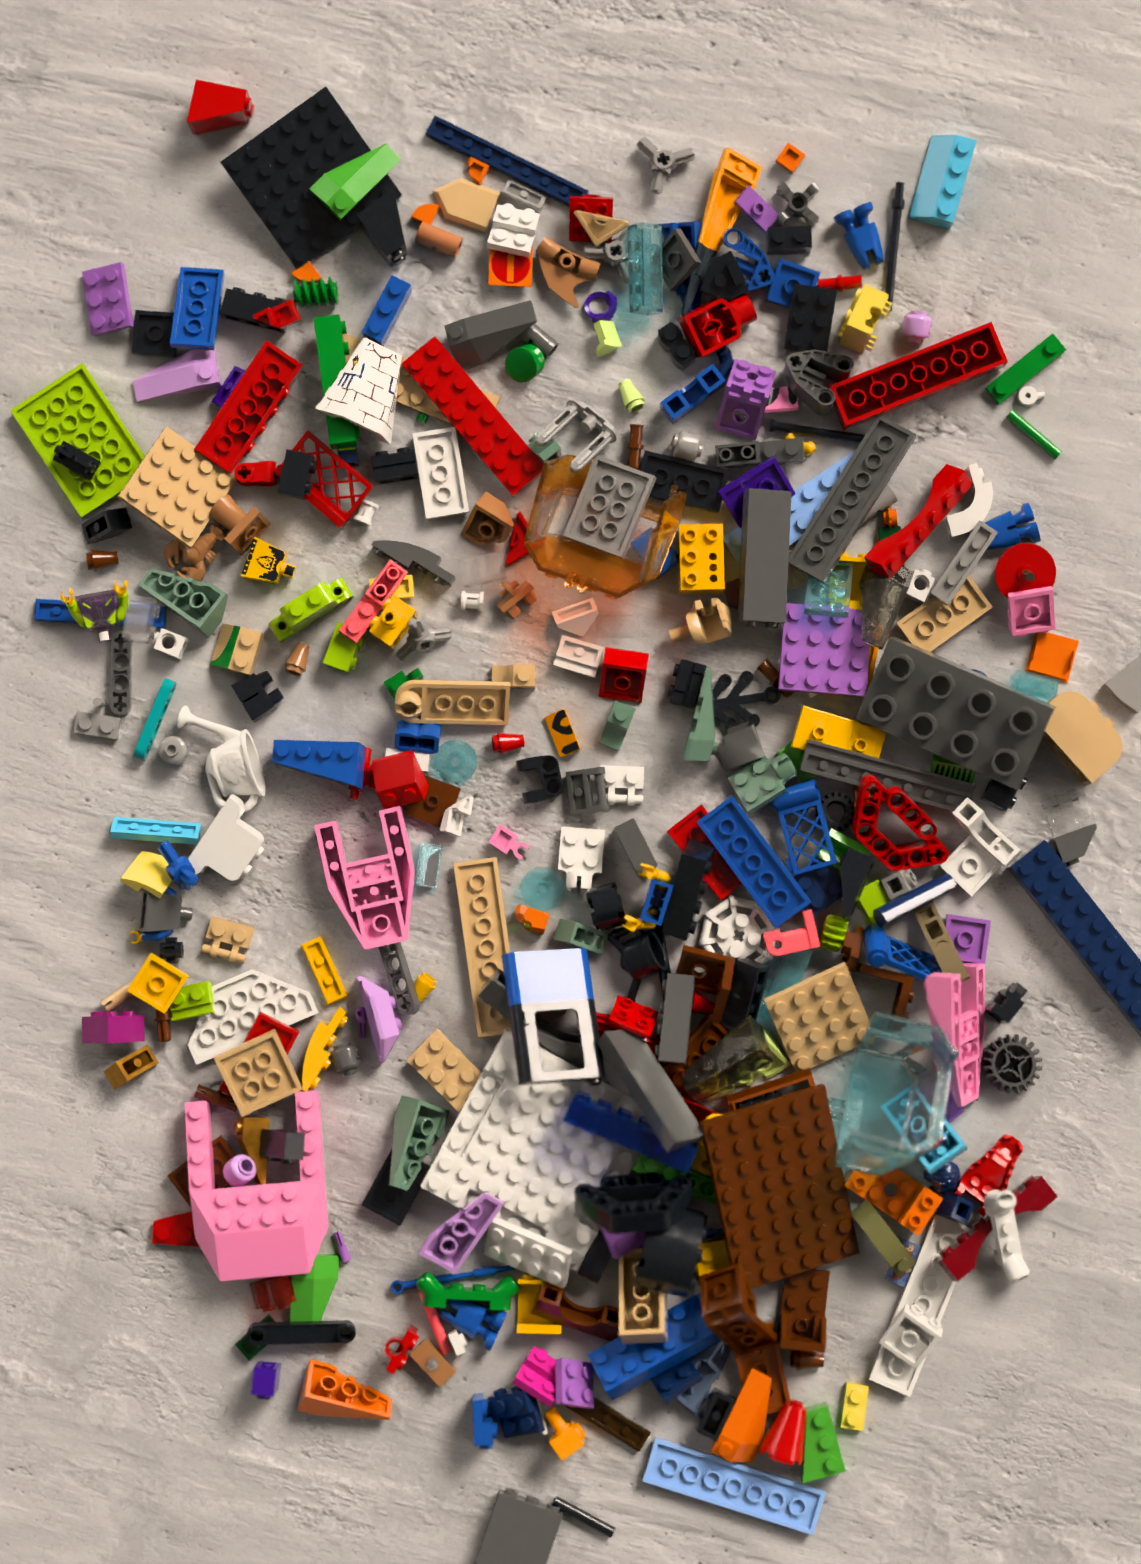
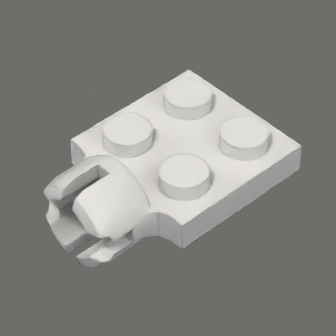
(580, 856)

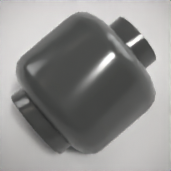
(345, 1059)

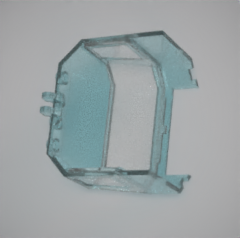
(894, 1095)

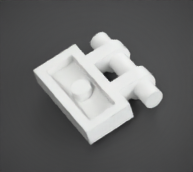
(626, 778)

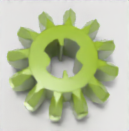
(833, 933)

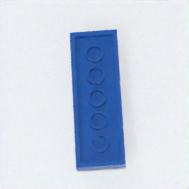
(754, 861)

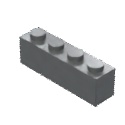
(676, 1019)

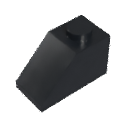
(106, 525)

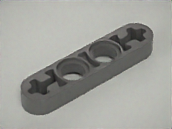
(116, 673)
(395, 975)

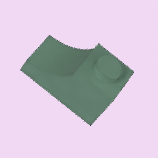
(546, 452)
(617, 725)
(580, 936)

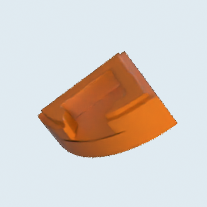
(477, 170)
(426, 213)
(306, 272)

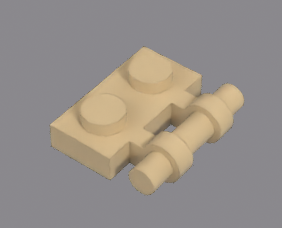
(231, 933)

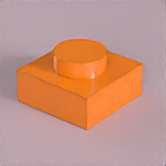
(790, 158)

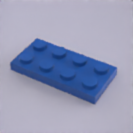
(197, 308)

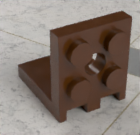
(715, 978)
(903, 994)

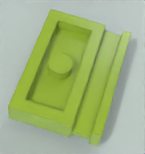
(193, 1002)

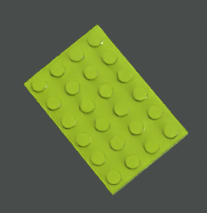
(81, 415)

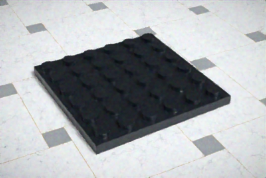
(287, 161)

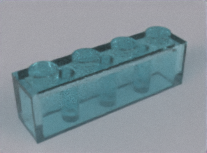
(645, 268)
(788, 972)

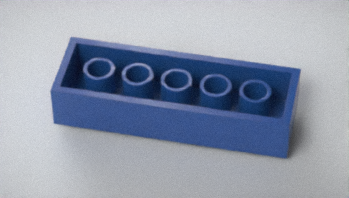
(630, 1365)

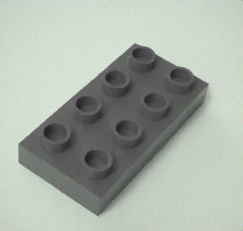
(955, 712)

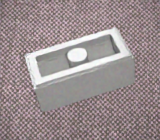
(521, 197)

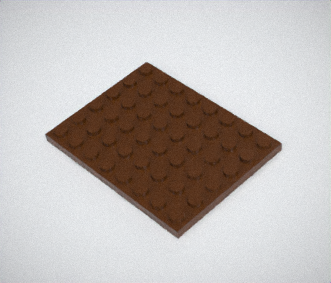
(780, 1186)

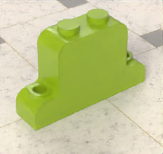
(309, 608)

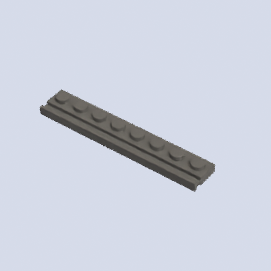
(916, 783)

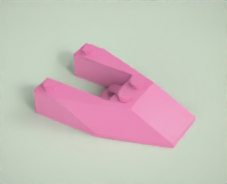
(375, 890)
(961, 1015)

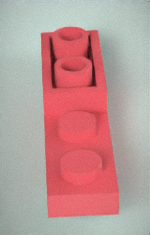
(372, 602)

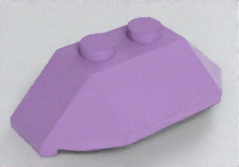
(381, 1016)

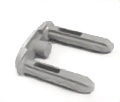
(591, 420)

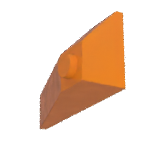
(336, 1395)
(746, 1423)

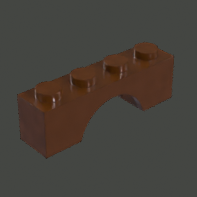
(555, 1306)

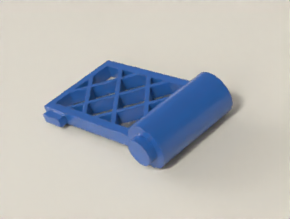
(796, 799)
(881, 951)

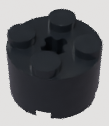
(607, 906)

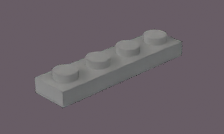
(963, 562)

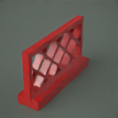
(317, 498)

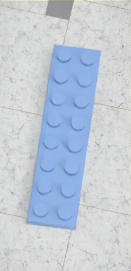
(803, 506)
(734, 1486)

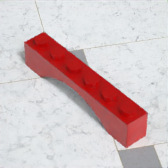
(946, 491)

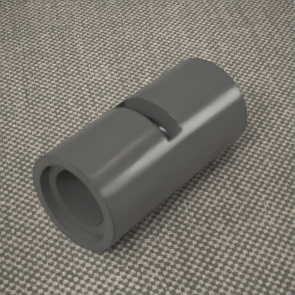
(540, 339)

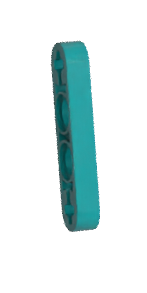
(154, 719)

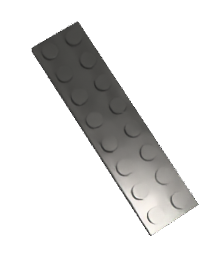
(851, 498)

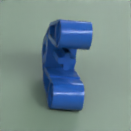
(749, 249)

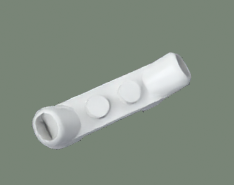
(1008, 1252)

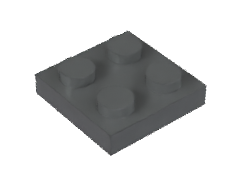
(677, 259)

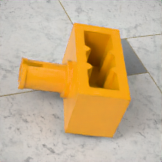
(566, 1437)

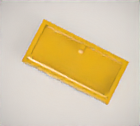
(837, 731)

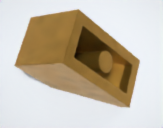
(130, 1067)

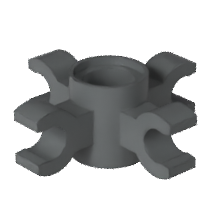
(809, 216)

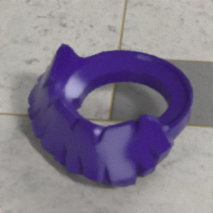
(610, 300)

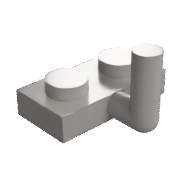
(98, 723)

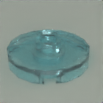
(466, 766)
(546, 877)

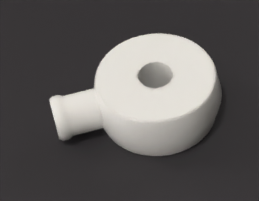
(1033, 396)

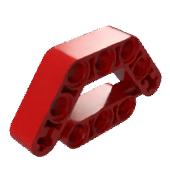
(888, 848)

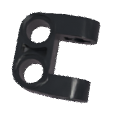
(546, 777)

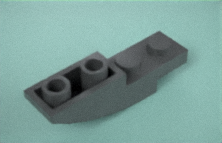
(755, 452)
(407, 554)

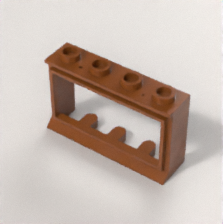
(769, 1086)

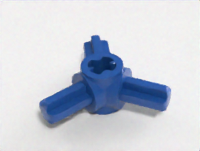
(179, 868)

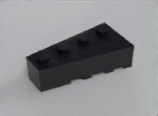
(687, 889)

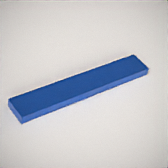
(57, 612)

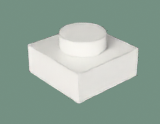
(458, 1341)

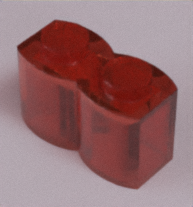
(273, 1293)

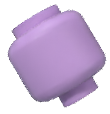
(916, 326)
(239, 1170)

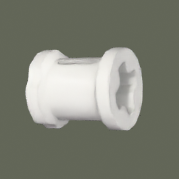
(366, 512)
(472, 600)

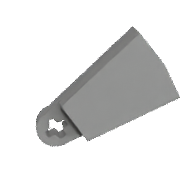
(1127, 686)

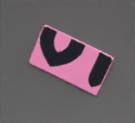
(781, 400)

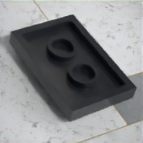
(809, 318)
(389, 1200)

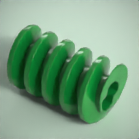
(315, 292)

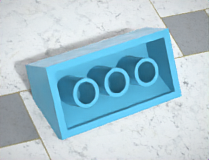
(942, 180)

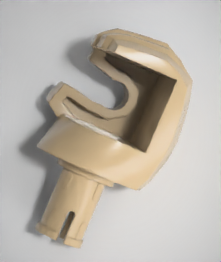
(705, 623)

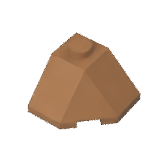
(488, 521)

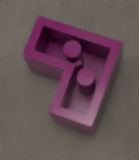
(110, 1028)

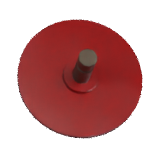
(1024, 568)

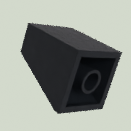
(384, 228)

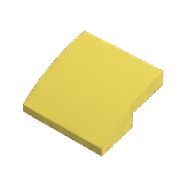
(149, 873)

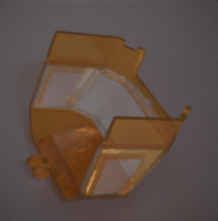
(583, 564)

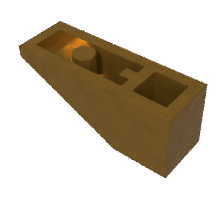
(249, 1138)

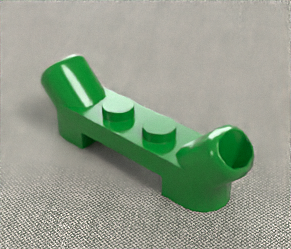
(436, 1294)

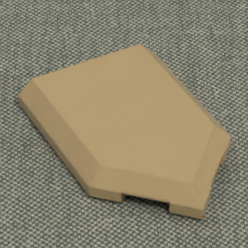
(467, 203)

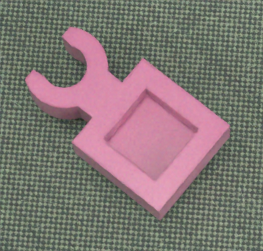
(505, 840)

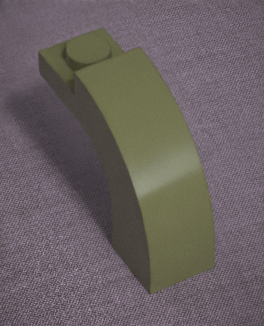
(883, 1238)

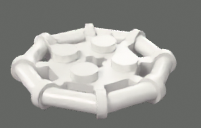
(736, 922)

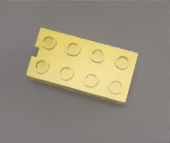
(862, 319)

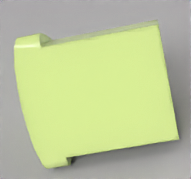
(607, 337)

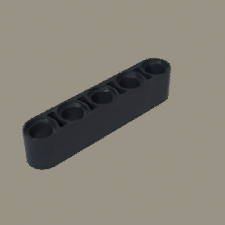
(596, 1259)

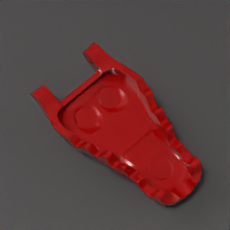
(990, 1171)

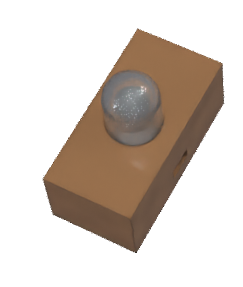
(432, 1362)

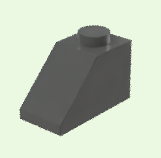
(1073, 844)

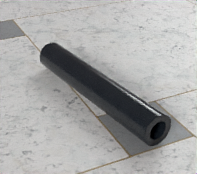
(584, 1517)

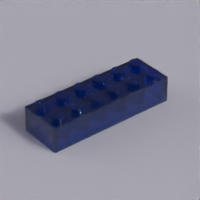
(623, 1129)

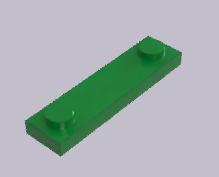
(1025, 369)

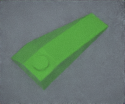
(349, 183)
(314, 1289)

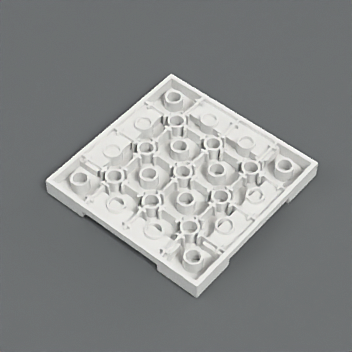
(525, 1154)

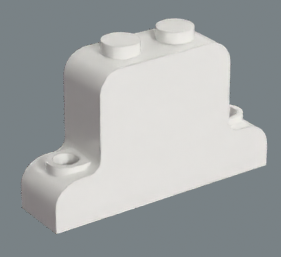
(228, 843)

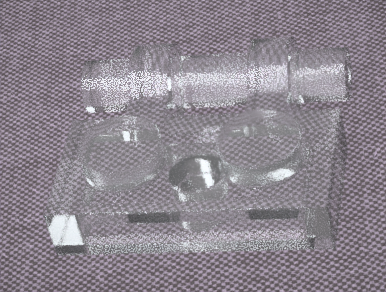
(1071, 818)

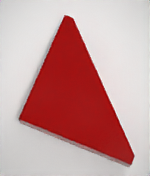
(517, 547)

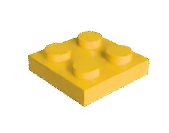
(158, 983)

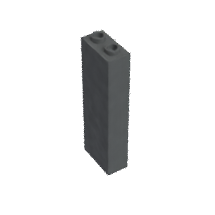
(764, 557)

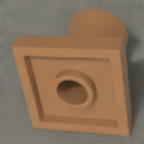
(242, 526)

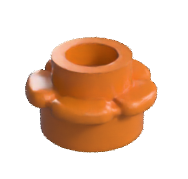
(890, 517)

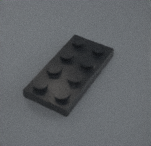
(695, 479)

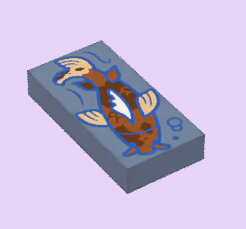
(913, 1250)

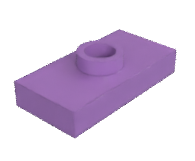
(756, 208)

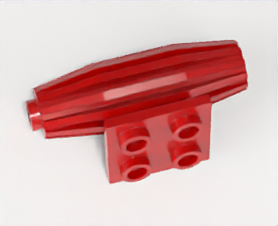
(631, 1017)

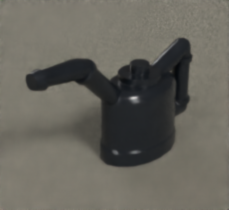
(640, 956)

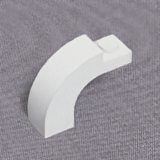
(982, 494)
(977, 825)

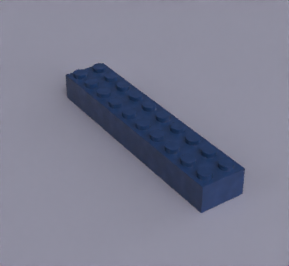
(1082, 927)

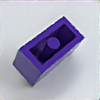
(266, 1379)

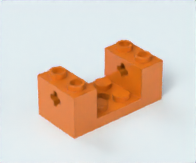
(910, 1205)

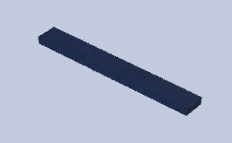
(503, 161)

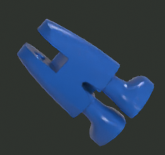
(861, 238)
(1008, 534)
(469, 1320)

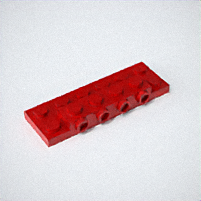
(248, 407)

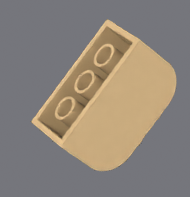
(1082, 737)

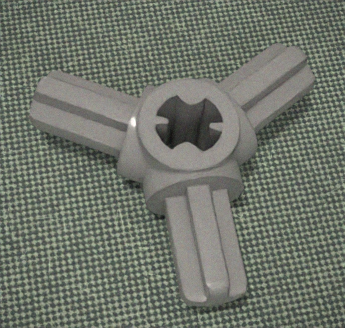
(661, 171)
(605, 252)
(421, 638)

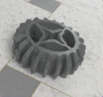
(994, 1072)

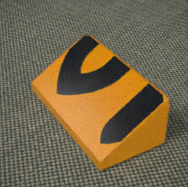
(562, 733)

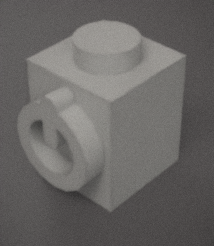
(899, 883)

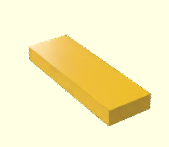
(324, 970)

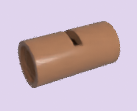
(435, 237)

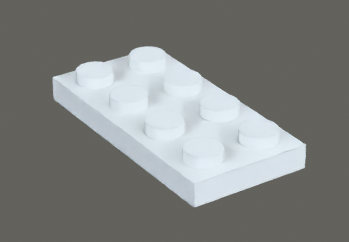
(440, 473)
(528, 1252)

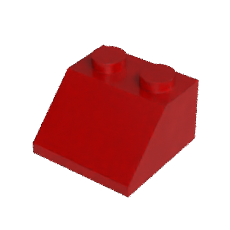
(623, 675)
(399, 780)

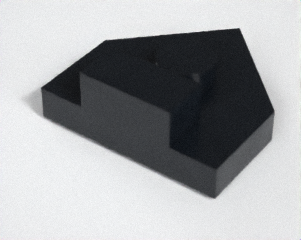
(724, 278)

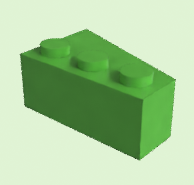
(821, 1447)

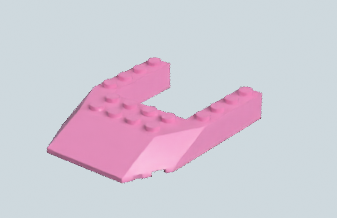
(258, 1227)

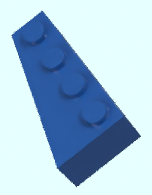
(325, 759)

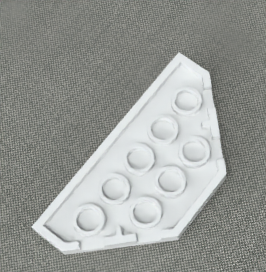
(238, 1005)

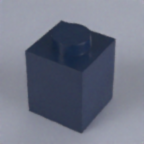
(955, 1208)

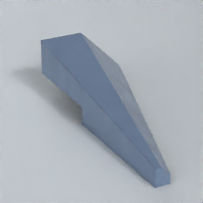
(710, 1365)

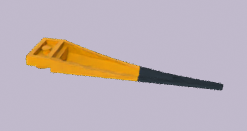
(728, 182)

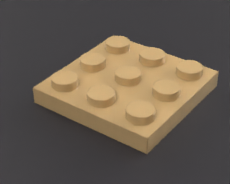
(258, 1072)

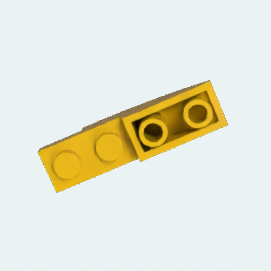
(316, 1056)

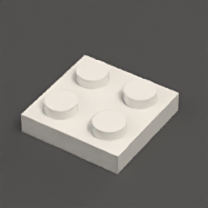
(970, 865)

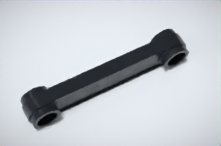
(301, 1332)

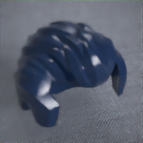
(943, 1179)

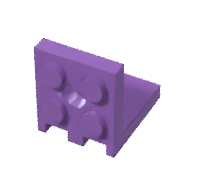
(745, 392)

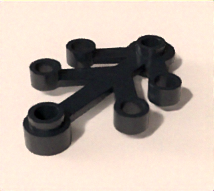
(735, 701)

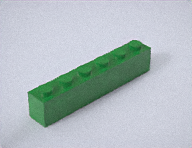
(332, 359)

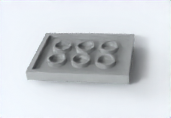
(609, 506)

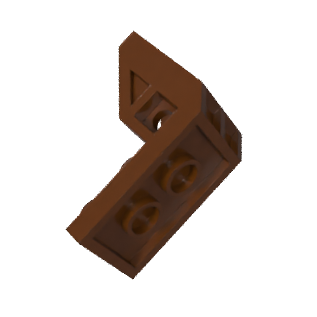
(731, 1311)
(803, 1311)

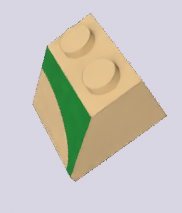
(237, 649)

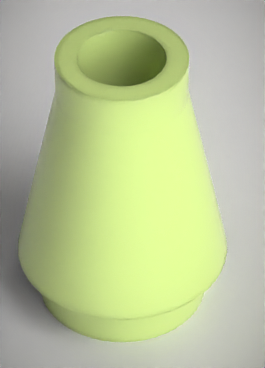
(632, 399)

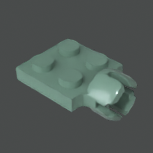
(762, 781)

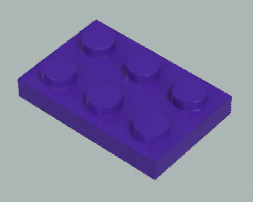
(764, 476)

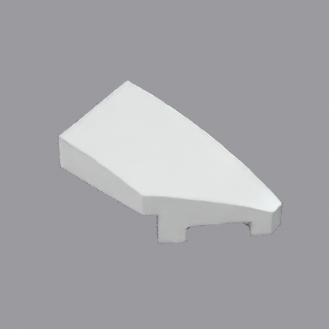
(454, 815)

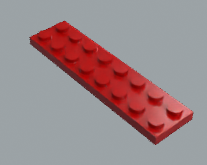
(473, 416)

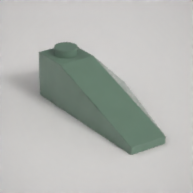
(193, 601)
(702, 735)

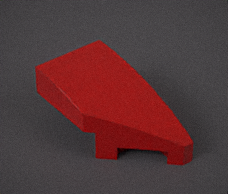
(279, 316)

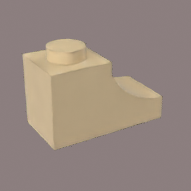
(519, 675)

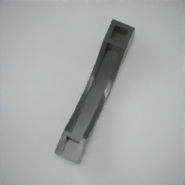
(559, 1041)

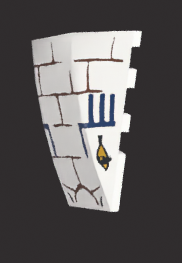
(366, 390)

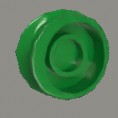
(524, 363)

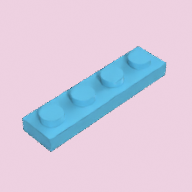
(155, 830)

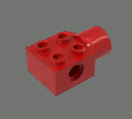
(717, 323)

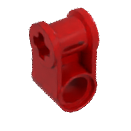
(259, 473)

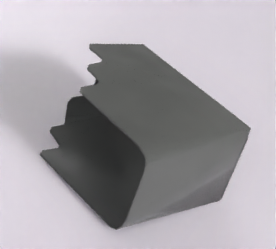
(740, 746)

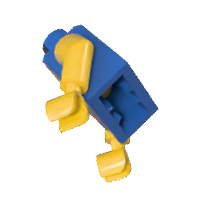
(655, 901)

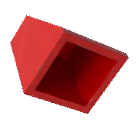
(218, 107)

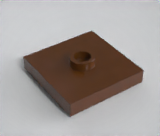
(437, 800)

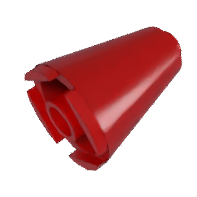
(787, 1434)

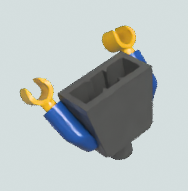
(160, 916)

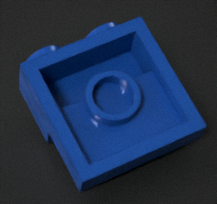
(484, 1427)

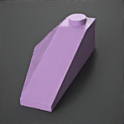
(185, 374)
(458, 1236)

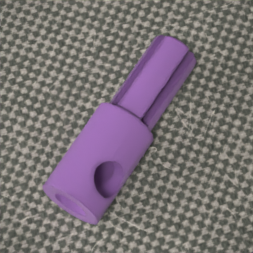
(361, 1020)
(342, 1250)

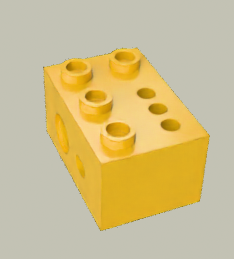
(701, 559)

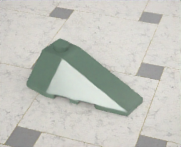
(414, 1132)

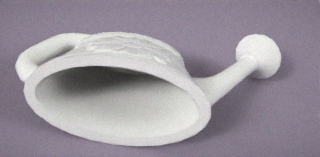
(232, 765)

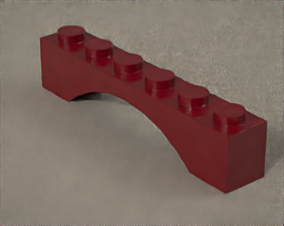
(962, 1256)

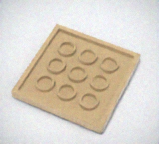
(176, 487)
(818, 1017)

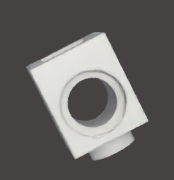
(920, 595)
(179, 646)

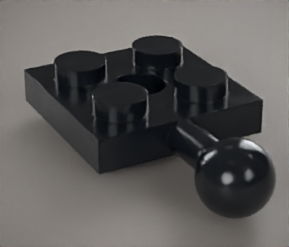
(142, 342)

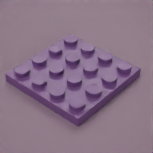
(823, 654)

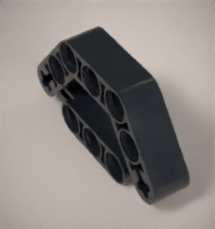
(634, 1202)

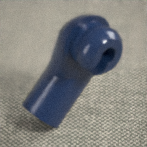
(726, 360)

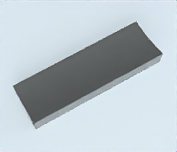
(650, 1089)

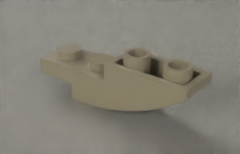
(940, 941)

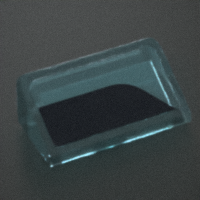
(428, 865)

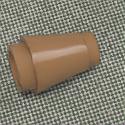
(297, 660)

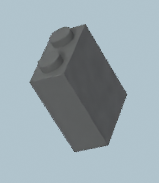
(634, 845)

